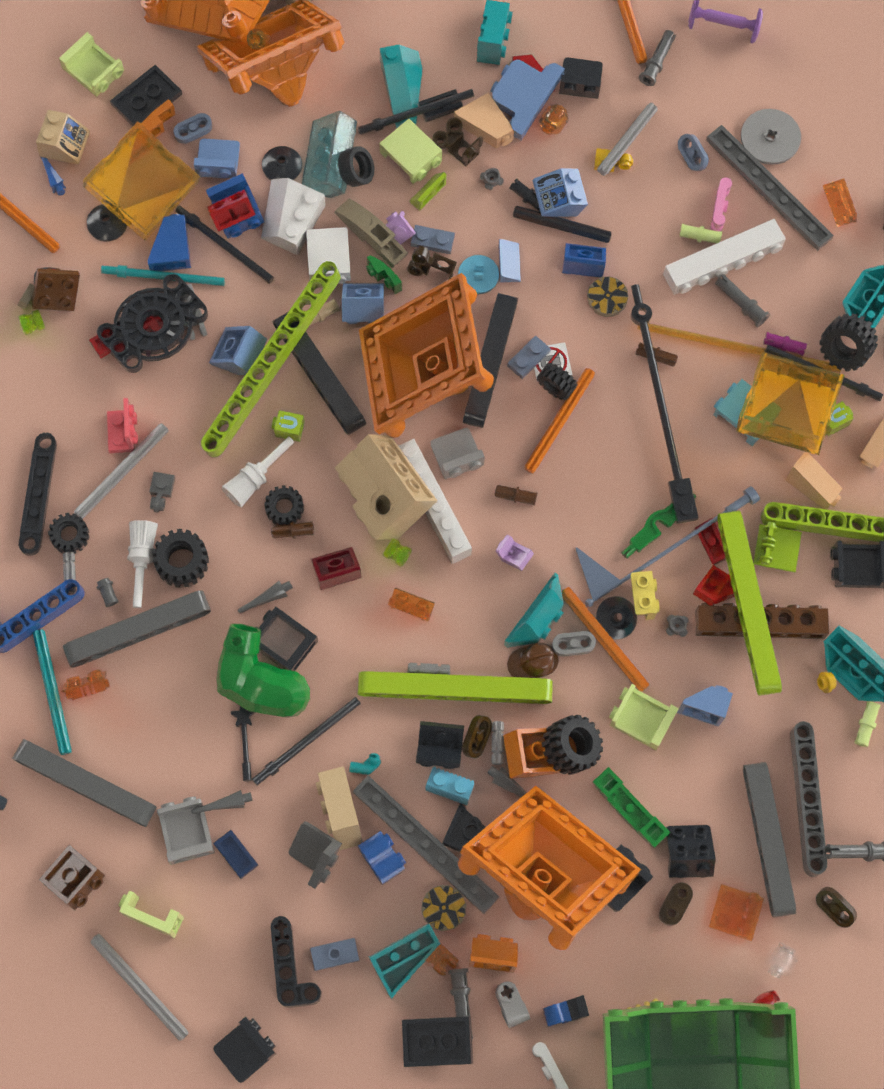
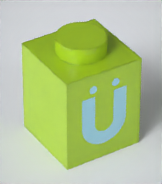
(840, 419)
(289, 425)

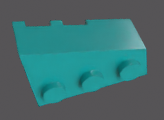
(494, 32)
(403, 957)

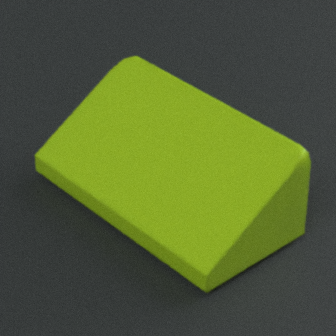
(428, 191)

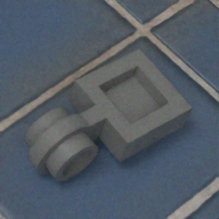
(161, 485)

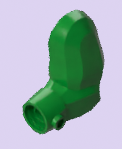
(257, 684)

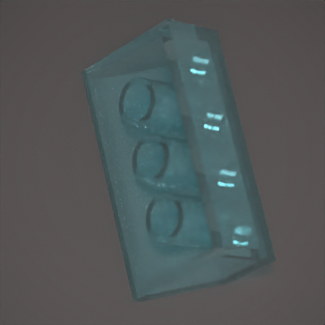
(327, 140)

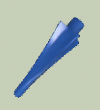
(55, 180)

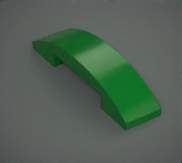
(630, 808)

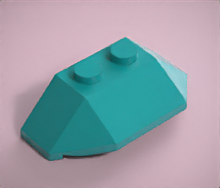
(867, 296)
(539, 616)
(855, 665)

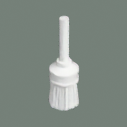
(252, 476)
(140, 553)

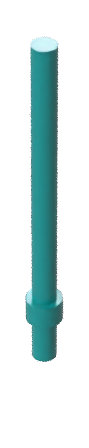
(122, 272)

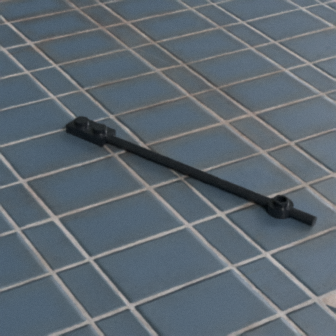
(679, 488)

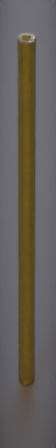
(727, 344)

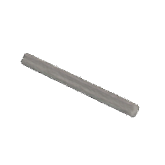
(121, 471)
(139, 987)

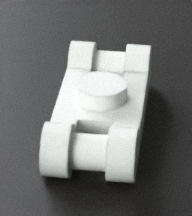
(550, 1068)

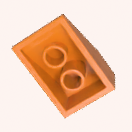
(526, 753)
(493, 954)

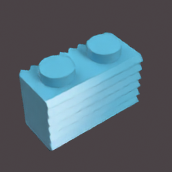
(450, 786)

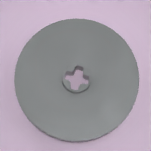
(777, 124)

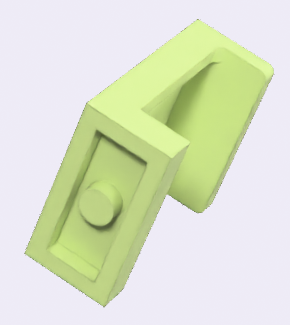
(91, 65)
(411, 150)
(642, 717)
(169, 926)

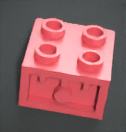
(122, 429)

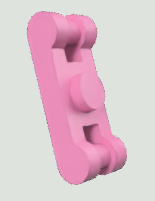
(721, 204)

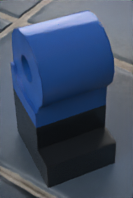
(566, 1011)

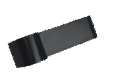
(289, 961)

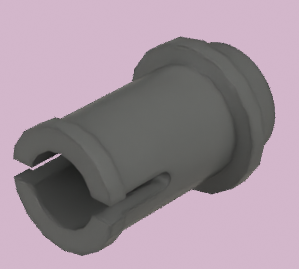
(107, 592)

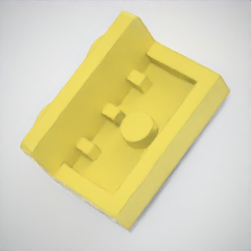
(644, 594)

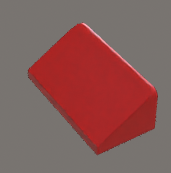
(712, 542)

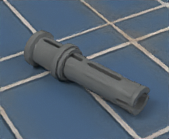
(654, 64)
(748, 306)
(867, 851)
(460, 991)

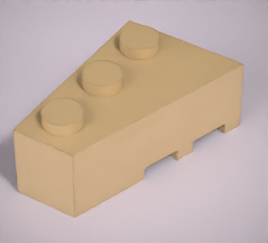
(339, 807)

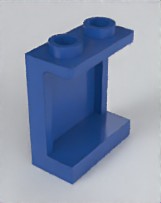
(229, 188)

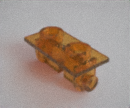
(411, 604)

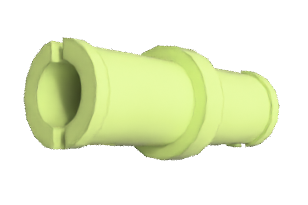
(700, 234)
(867, 724)

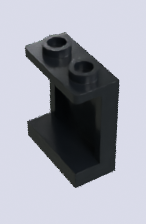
(858, 565)

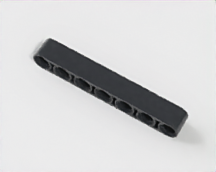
(491, 357)
(325, 381)

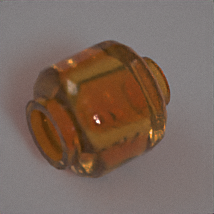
(553, 119)

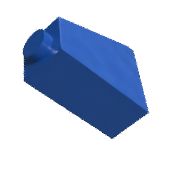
(171, 245)

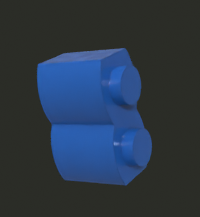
(381, 857)

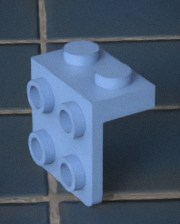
(217, 158)

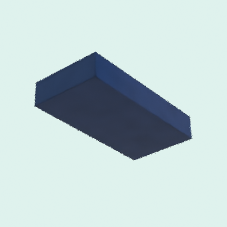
(235, 854)

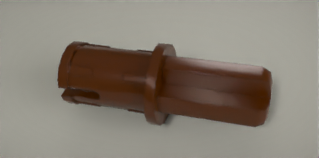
(660, 355)
(516, 494)
(292, 530)

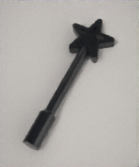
(243, 718)

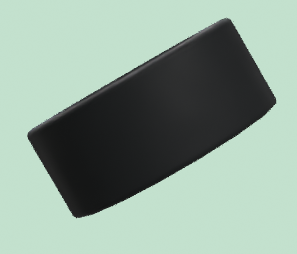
(346, 167)

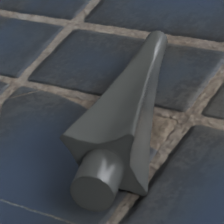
(275, 592)
(502, 779)
(235, 800)

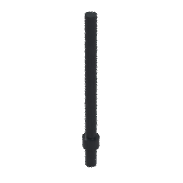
(378, 123)
(194, 221)
(861, 389)
(273, 767)

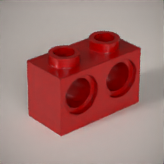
(231, 210)

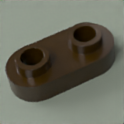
(477, 736)
(675, 903)
(835, 907)

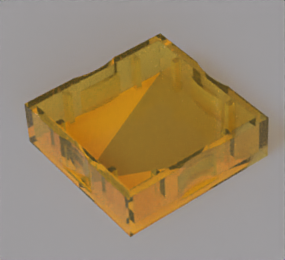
(141, 181)
(790, 403)

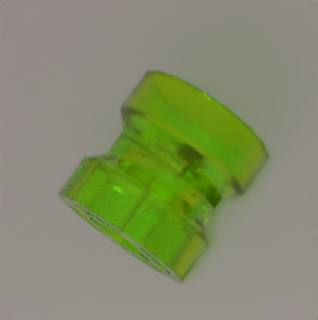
(31, 322)
(397, 552)

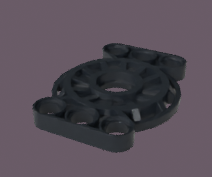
(153, 302)

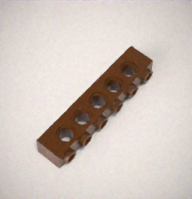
(730, 627)

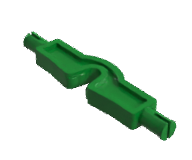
(650, 531)

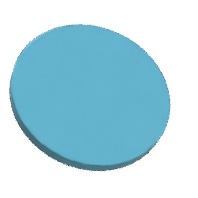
(480, 273)

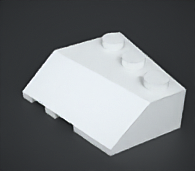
(290, 213)

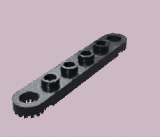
(37, 494)

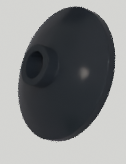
(289, 169)
(105, 230)
(607, 617)

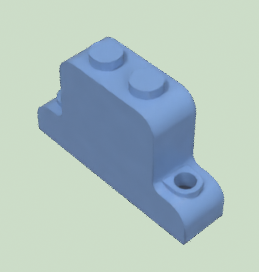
(525, 92)

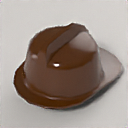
(532, 661)

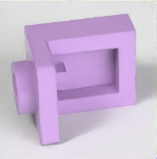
(400, 227)
(513, 553)

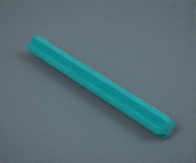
(52, 692)

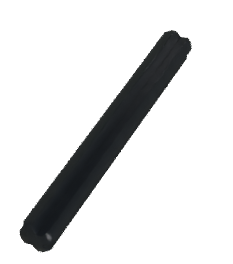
(562, 224)

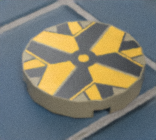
(607, 296)
(443, 908)

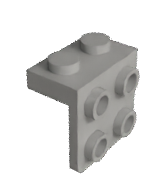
(457, 453)

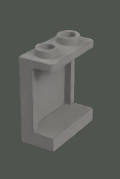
(185, 833)

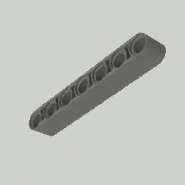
(136, 628)
(84, 782)
(804, 809)
(769, 839)

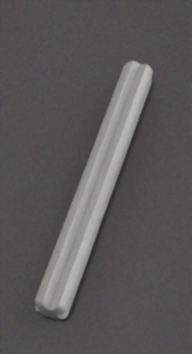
(626, 140)

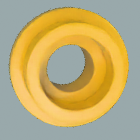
(826, 681)

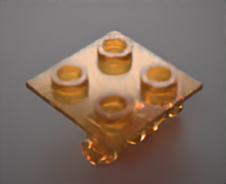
(73, 684)
(736, 912)

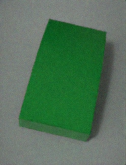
(381, 271)

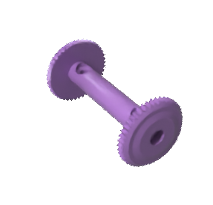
(726, 19)

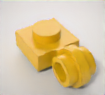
(624, 163)

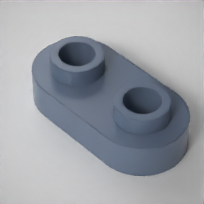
(192, 128)
(693, 153)

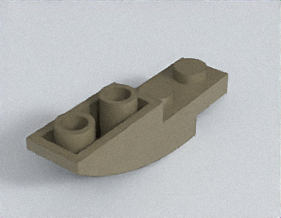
(372, 230)

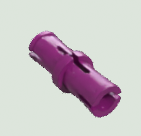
(785, 343)

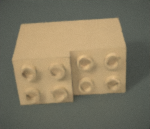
(386, 487)

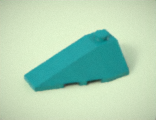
(402, 78)

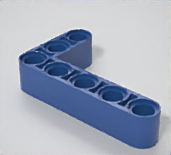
(48, 614)

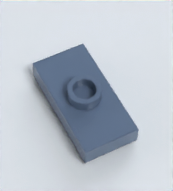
(334, 954)

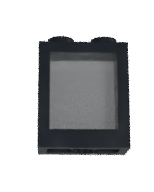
(285, 640)

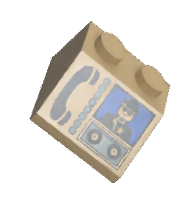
(62, 137)

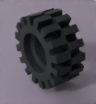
(556, 381)
(284, 493)
(66, 521)

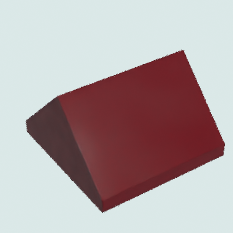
(336, 568)

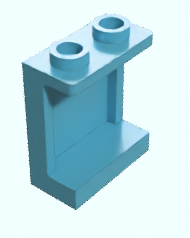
(732, 405)

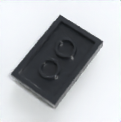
(145, 95)
(437, 1041)

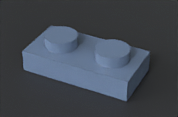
(433, 239)
(528, 357)

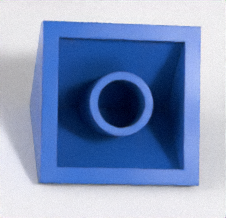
(584, 260)

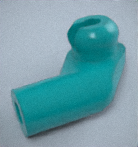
(367, 766)

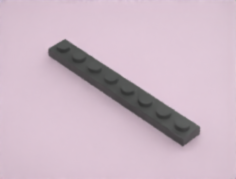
(769, 187)
(425, 844)

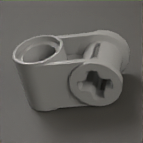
(514, 1008)

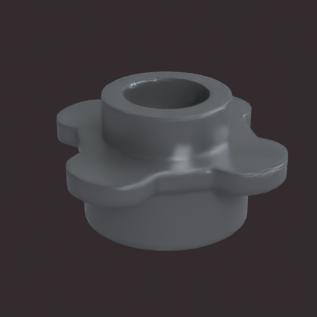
(491, 173)
(672, 629)

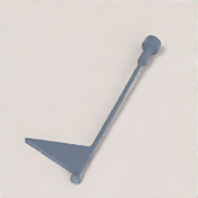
(602, 581)

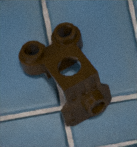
(455, 140)
(422, 262)

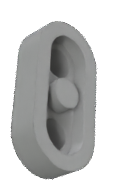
(573, 644)

